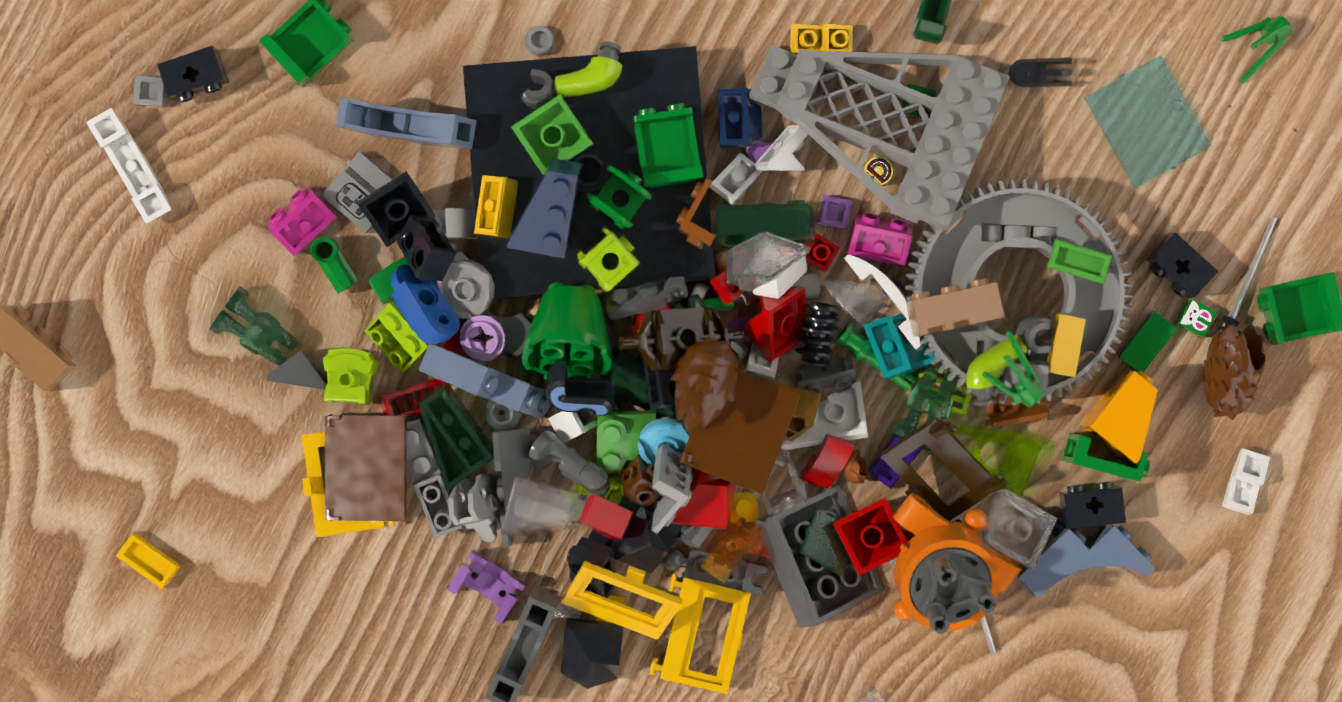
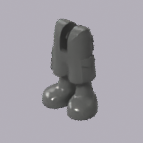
(574, 466)

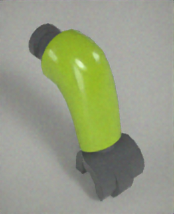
(596, 77)
(994, 362)

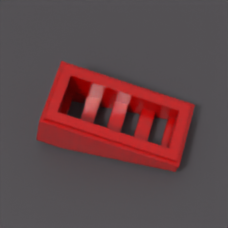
(386, 405)

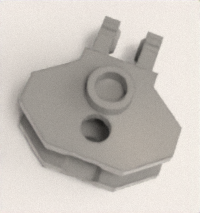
(478, 506)

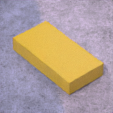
(148, 560)

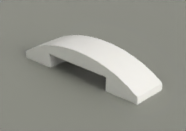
(130, 164)
(866, 272)

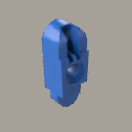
(423, 306)

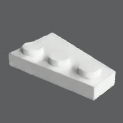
(839, 416)

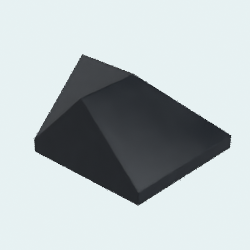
(392, 205)
(643, 546)
(591, 651)

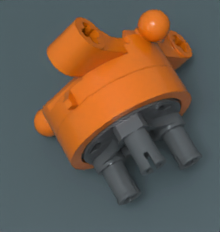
(946, 569)

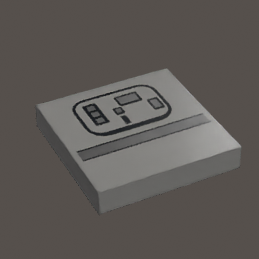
(351, 185)

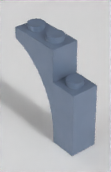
(406, 124)
(485, 381)
(1068, 555)

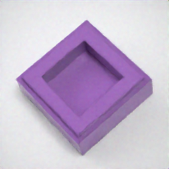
(835, 212)

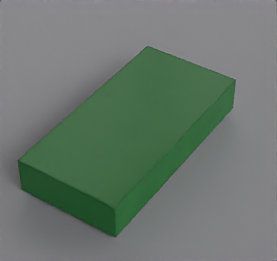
(1147, 342)

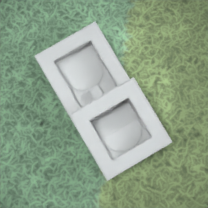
(1245, 481)

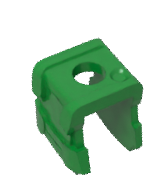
(620, 181)

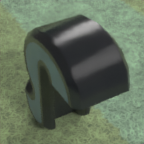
(578, 393)

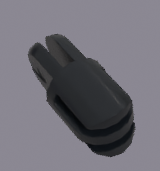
(1034, 72)

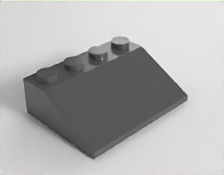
(811, 588)

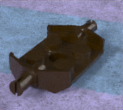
(661, 330)

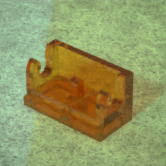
(731, 550)

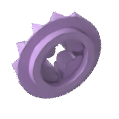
(476, 348)

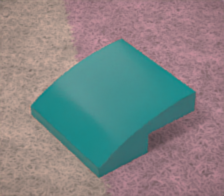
(893, 349)

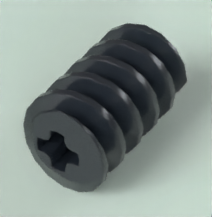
(819, 333)

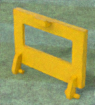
(315, 488)
(618, 613)
(685, 629)

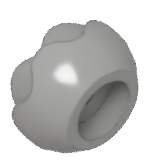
(497, 421)

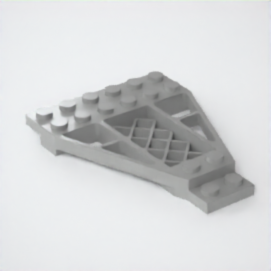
(951, 134)

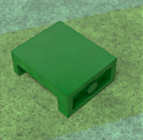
(308, 41)
(667, 146)
(1301, 308)
(1076, 453)

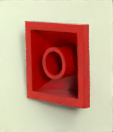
(778, 323)
(709, 502)
(871, 535)

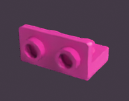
(300, 220)
(881, 239)

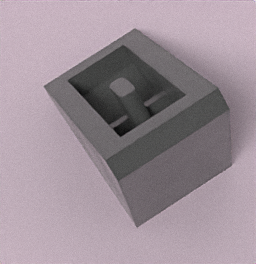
(299, 371)

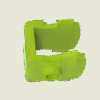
(610, 244)
(349, 375)

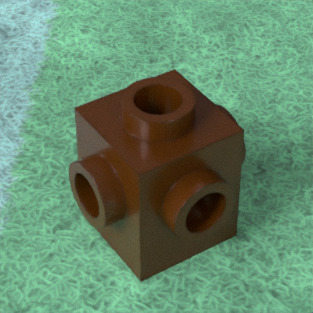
(638, 481)

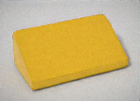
(496, 206)
(1065, 345)

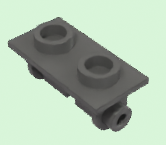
(838, 375)

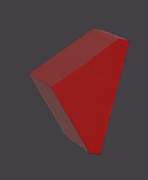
(605, 517)

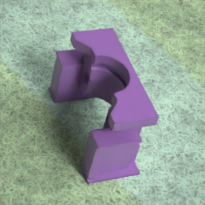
(489, 582)

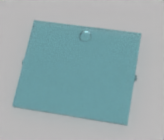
(1147, 121)

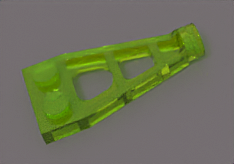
(1019, 458)

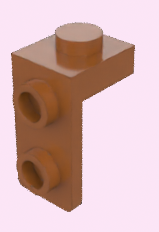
(696, 235)

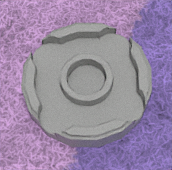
(467, 288)

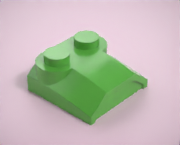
(552, 133)
(619, 437)

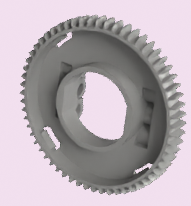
(1027, 221)

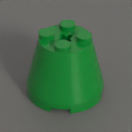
(568, 329)

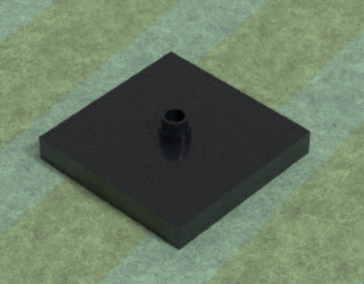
(645, 82)

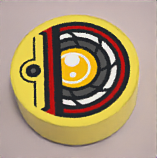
(879, 169)

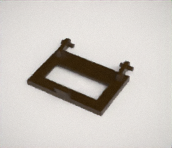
(954, 456)

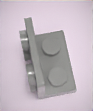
(673, 482)

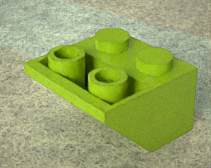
(396, 338)

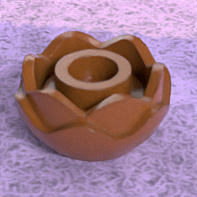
(855, 468)

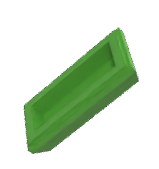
(1079, 261)

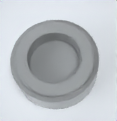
(539, 40)

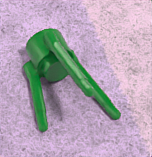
(1273, 32)
(1028, 387)

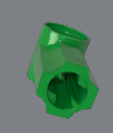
(336, 266)

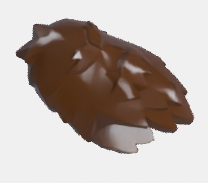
(1233, 370)
(704, 382)

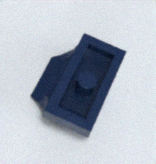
(738, 118)

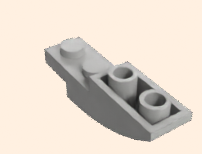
(428, 479)

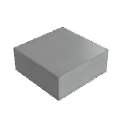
(149, 91)

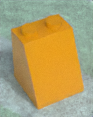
(1123, 415)

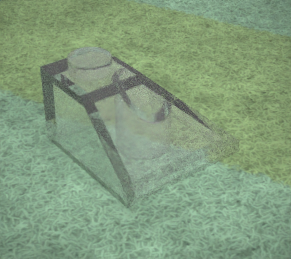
(761, 259)
(856, 299)
(1017, 528)

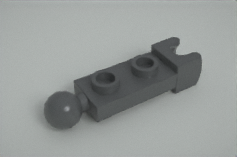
(692, 563)

